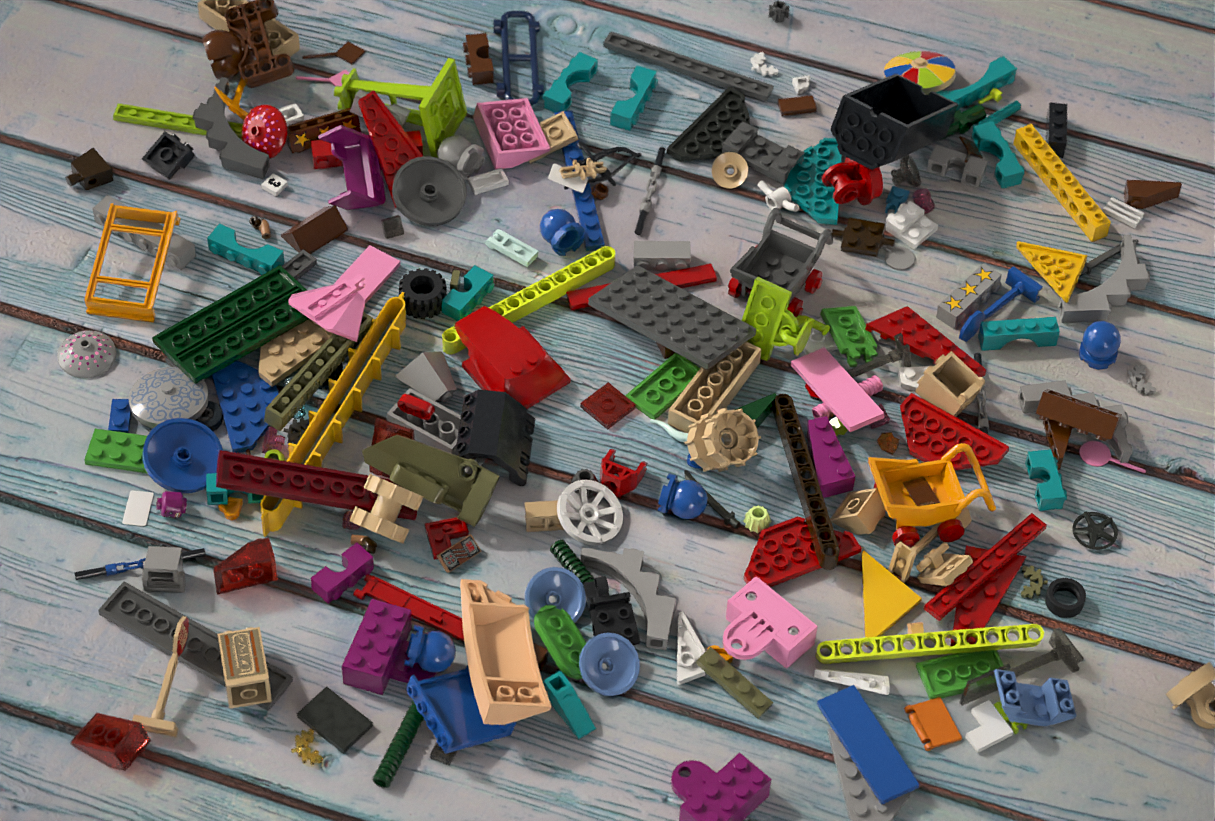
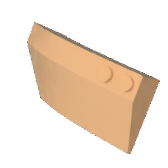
(500, 655)

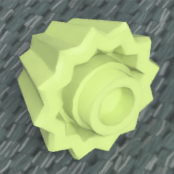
(757, 519)

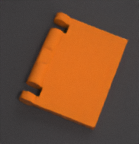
(933, 723)

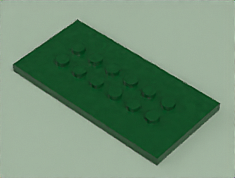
(232, 325)

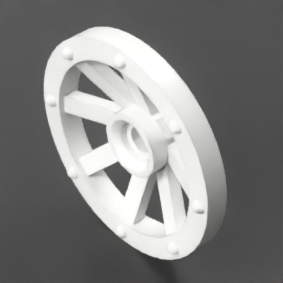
(588, 513)

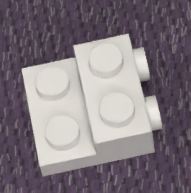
(910, 224)

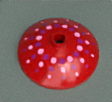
(265, 130)

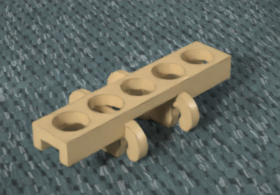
(579, 170)

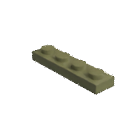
(734, 682)

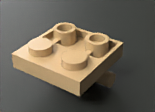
(942, 568)

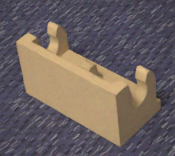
(542, 516)

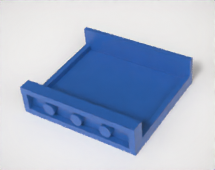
(453, 712)

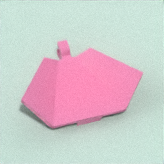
(334, 307)

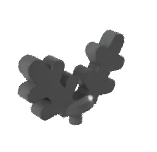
(295, 437)

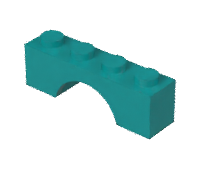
(580, 69)
(626, 112)
(989, 139)
(262, 259)
(996, 334)

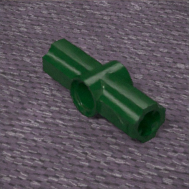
(964, 120)

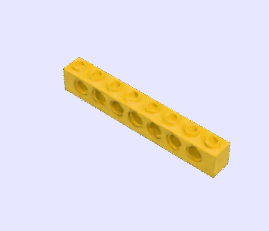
(1061, 183)

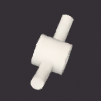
(778, 198)

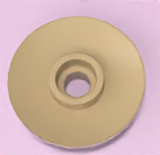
(723, 163)

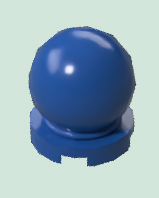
(561, 231)
(1100, 345)
(684, 498)
(432, 650)

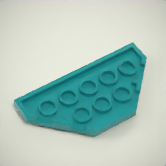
(806, 182)

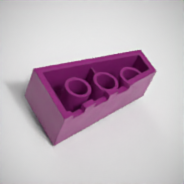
(828, 458)

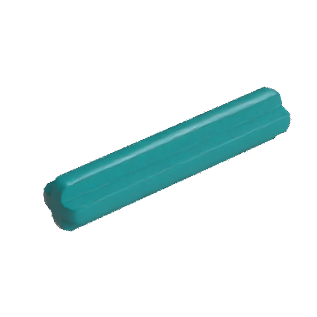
(1003, 113)

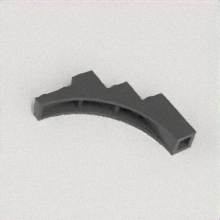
(234, 152)

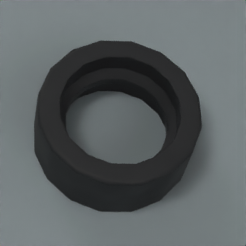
(1071, 586)

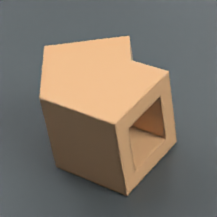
(914, 628)

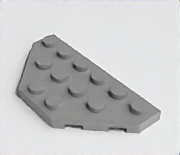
(858, 796)

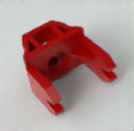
(628, 478)

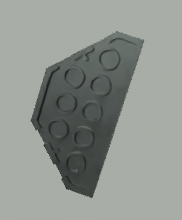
(709, 131)

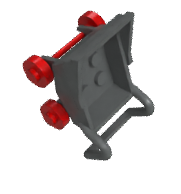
(781, 262)

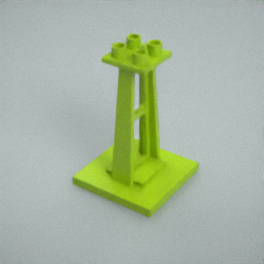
(440, 108)

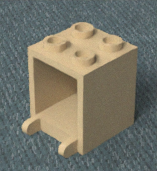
(949, 384)

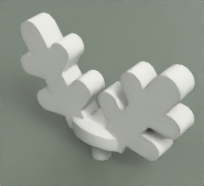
(757, 61)

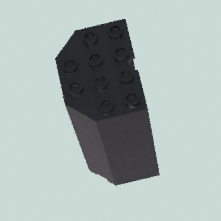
(890, 121)

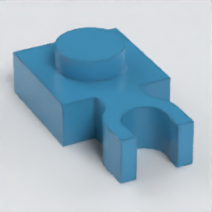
(896, 198)

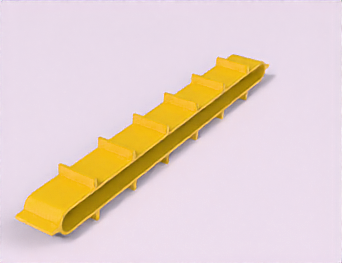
(393, 309)

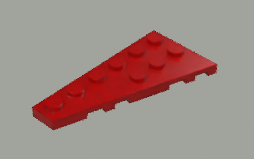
(982, 603)

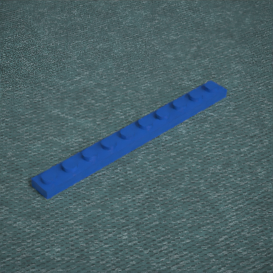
(583, 201)

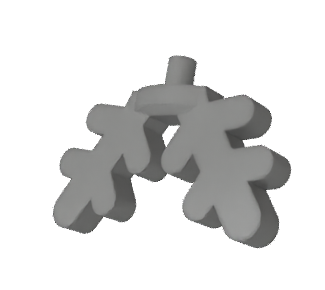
(1137, 374)

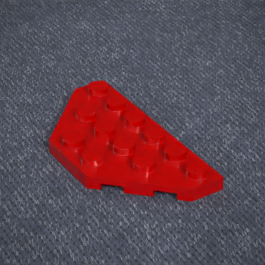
(934, 432)
(788, 552)

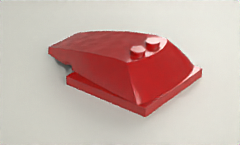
(508, 358)

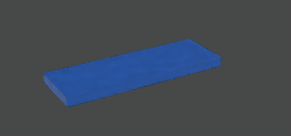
(867, 744)

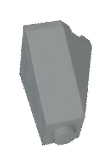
(429, 376)

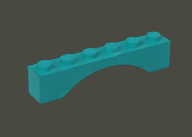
(997, 75)

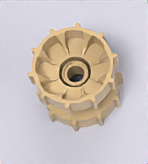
(739, 438)
(386, 508)

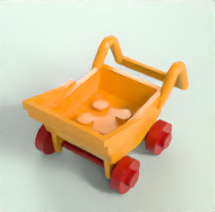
(941, 477)

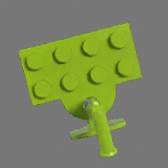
(774, 323)

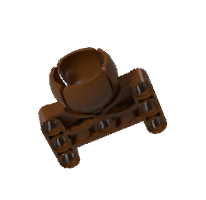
(234, 50)

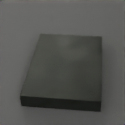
(335, 719)

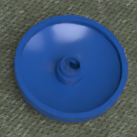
(181, 454)

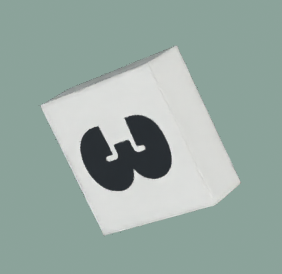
(274, 185)

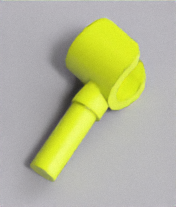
(994, 94)

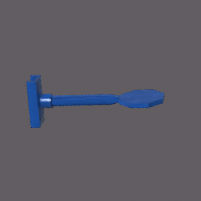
(1020, 285)

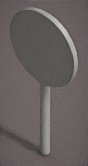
(899, 257)

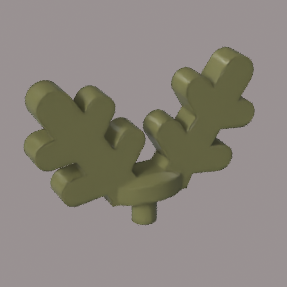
(1034, 587)

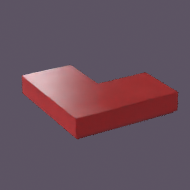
(442, 531)

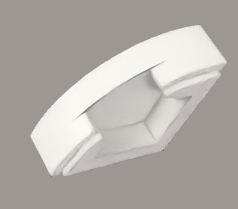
(801, 84)

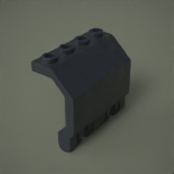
(497, 429)

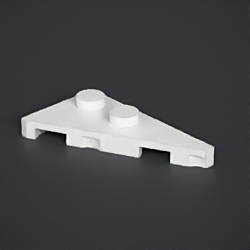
(688, 651)
(868, 682)

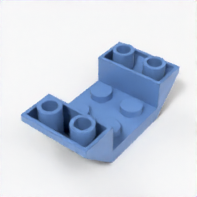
(1033, 703)

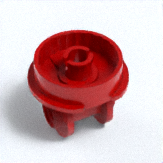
(853, 181)

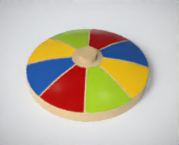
(924, 68)

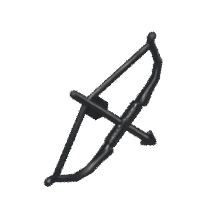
(607, 175)

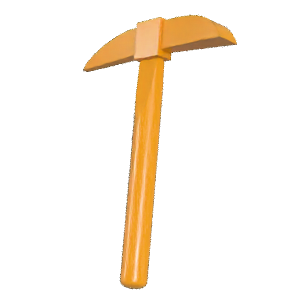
(233, 104)

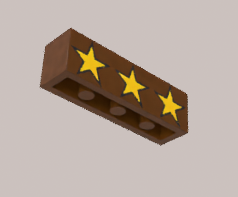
(302, 133)

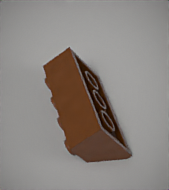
(1078, 414)

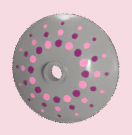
(86, 354)

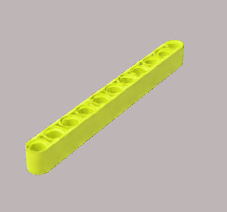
(543, 292)
(938, 638)

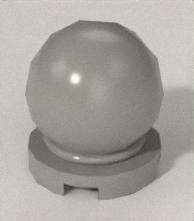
(462, 155)

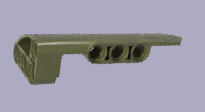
(435, 475)

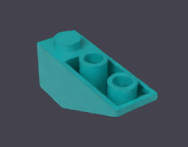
(568, 704)

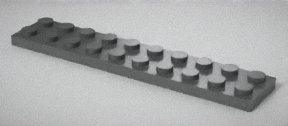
(157, 625)

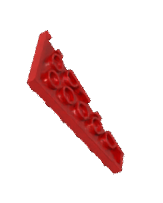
(388, 137)
(921, 337)

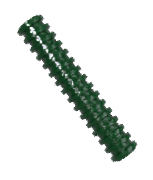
(570, 561)
(398, 747)

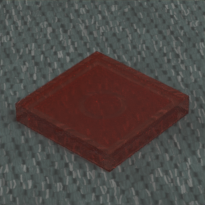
(607, 405)

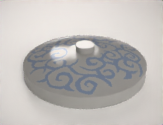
(166, 396)

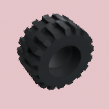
(423, 282)

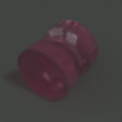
(923, 199)

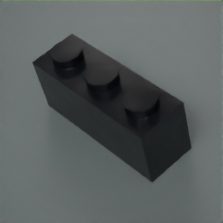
(1057, 128)

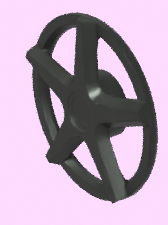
(1095, 531)

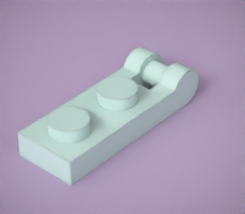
(512, 247)

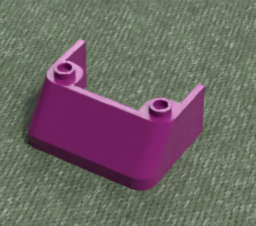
(360, 166)

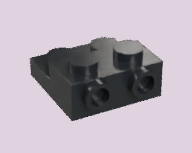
(169, 155)

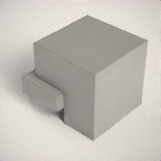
(163, 570)

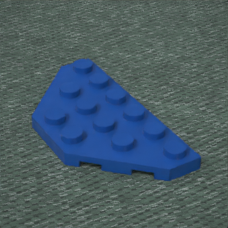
(243, 404)

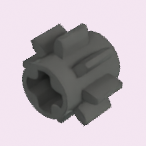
(778, 11)

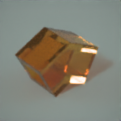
(888, 442)

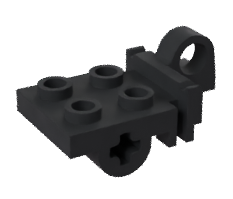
(610, 612)

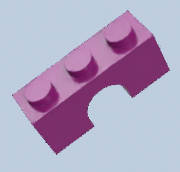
(332, 584)

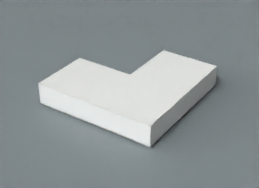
(992, 728)

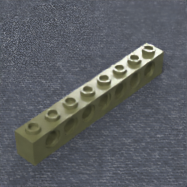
(311, 377)

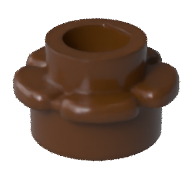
(600, 191)

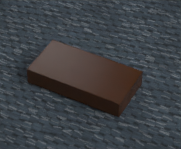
(797, 105)

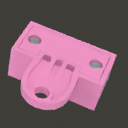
(766, 623)

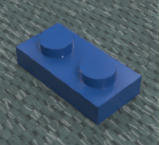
(120, 416)

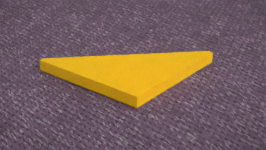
(1056, 266)
(884, 597)

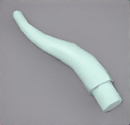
(679, 436)

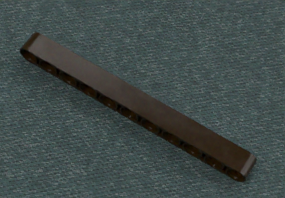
(806, 482)

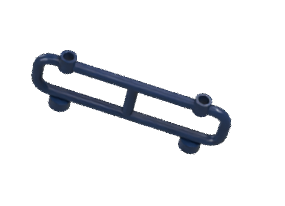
(501, 26)

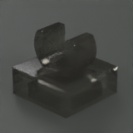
(392, 227)
(439, 755)

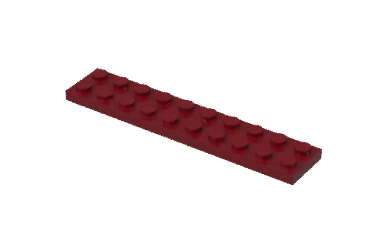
(297, 482)

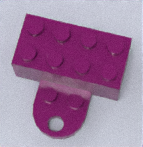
(381, 650)
(721, 795)

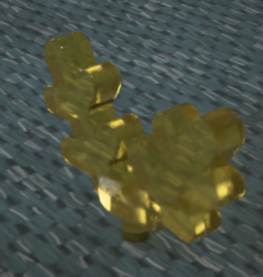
(306, 754)

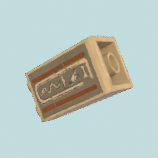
(244, 667)

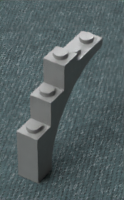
(1097, 303)
(1030, 396)
(644, 587)

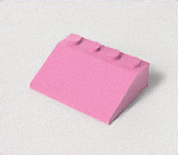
(510, 132)

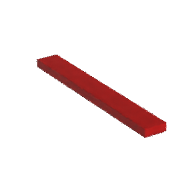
(681, 278)
(985, 567)

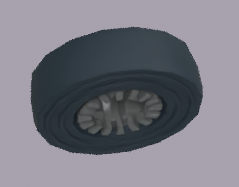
(214, 415)

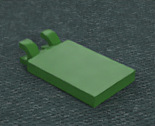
(849, 333)

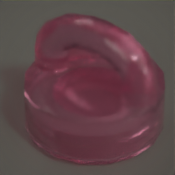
(346, 524)

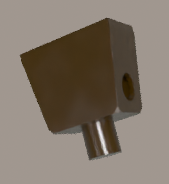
(90, 171)

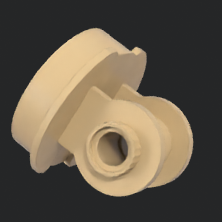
(1198, 694)

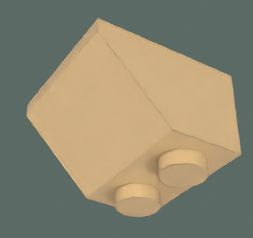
(860, 511)

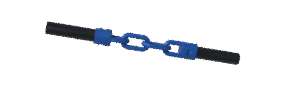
(111, 569)

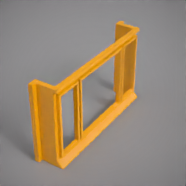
(127, 309)

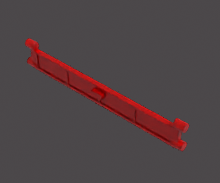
(420, 608)

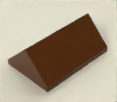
(316, 230)

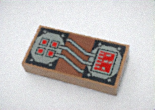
(458, 553)

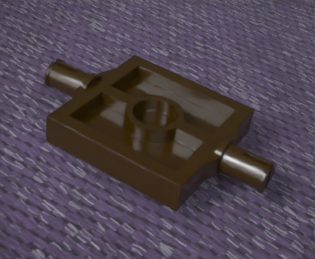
(863, 237)

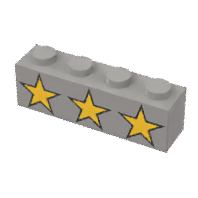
(969, 296)

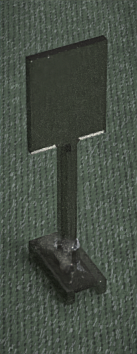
(1062, 649)

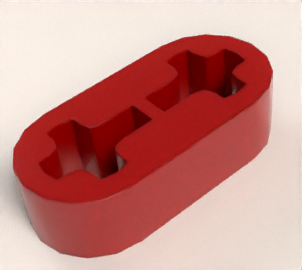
(416, 407)

